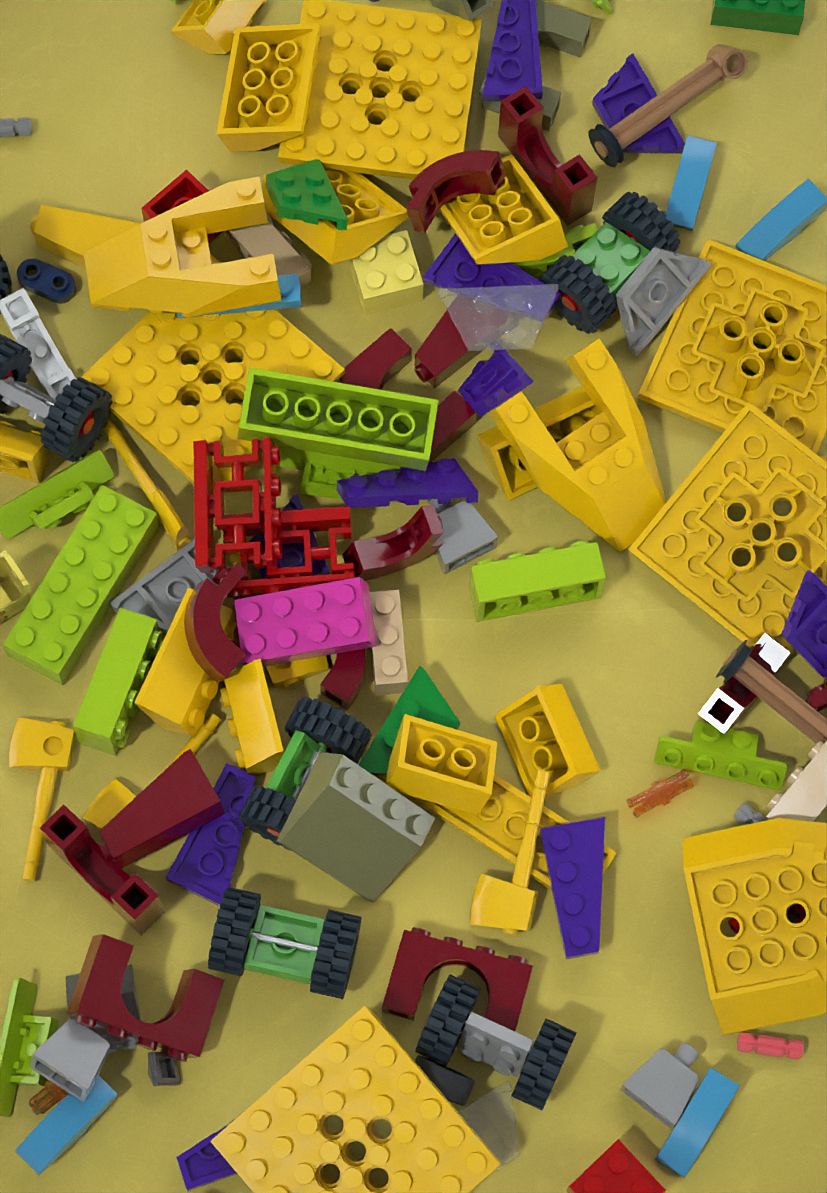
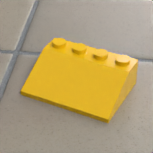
(267, 85)
(369, 215)
(507, 225)

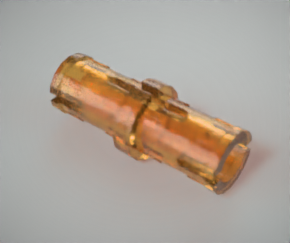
(660, 793)

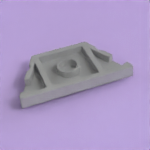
(655, 294)
(163, 588)

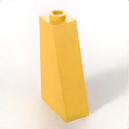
(74, 232)

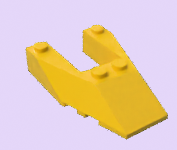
(169, 261)
(604, 466)

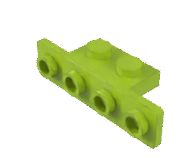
(324, 470)
(55, 496)
(721, 756)
(19, 1040)

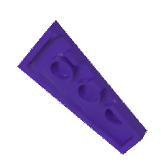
(514, 52)

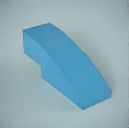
(690, 182)
(783, 221)
(697, 1122)
(64, 1126)

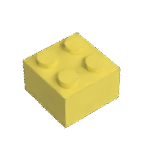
(387, 274)

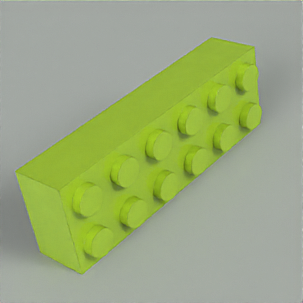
(338, 419)
(81, 584)

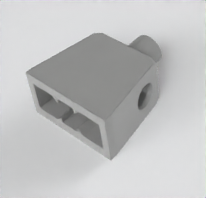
(464, 535)
(72, 1058)
(664, 1083)

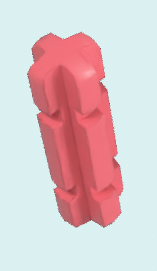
(770, 1045)

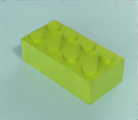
(536, 581)
(117, 681)

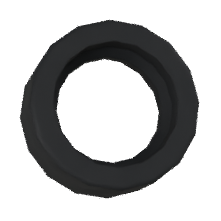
(451, 1083)

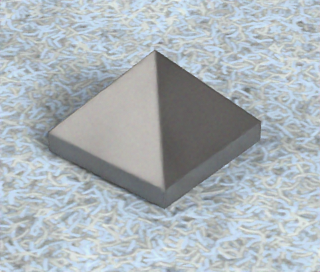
(162, 1069)

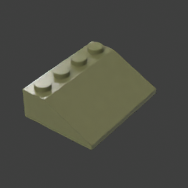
(354, 826)

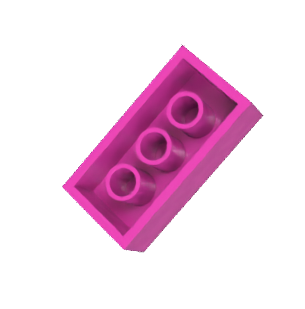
(306, 622)

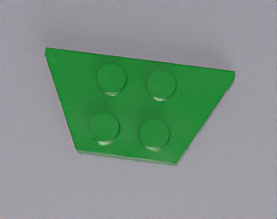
(305, 194)
(418, 700)

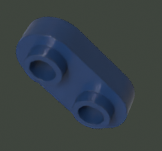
(44, 280)

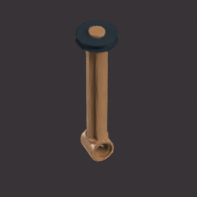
(610, 142)
(773, 693)

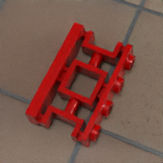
(209, 505)
(296, 529)

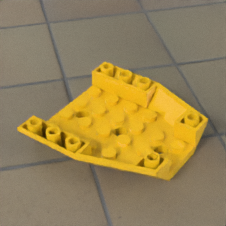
(755, 874)

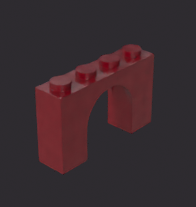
(567, 186)
(383, 361)
(125, 894)
(423, 955)
(100, 1002)

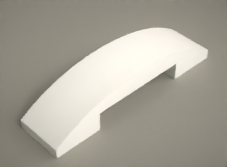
(30, 332)

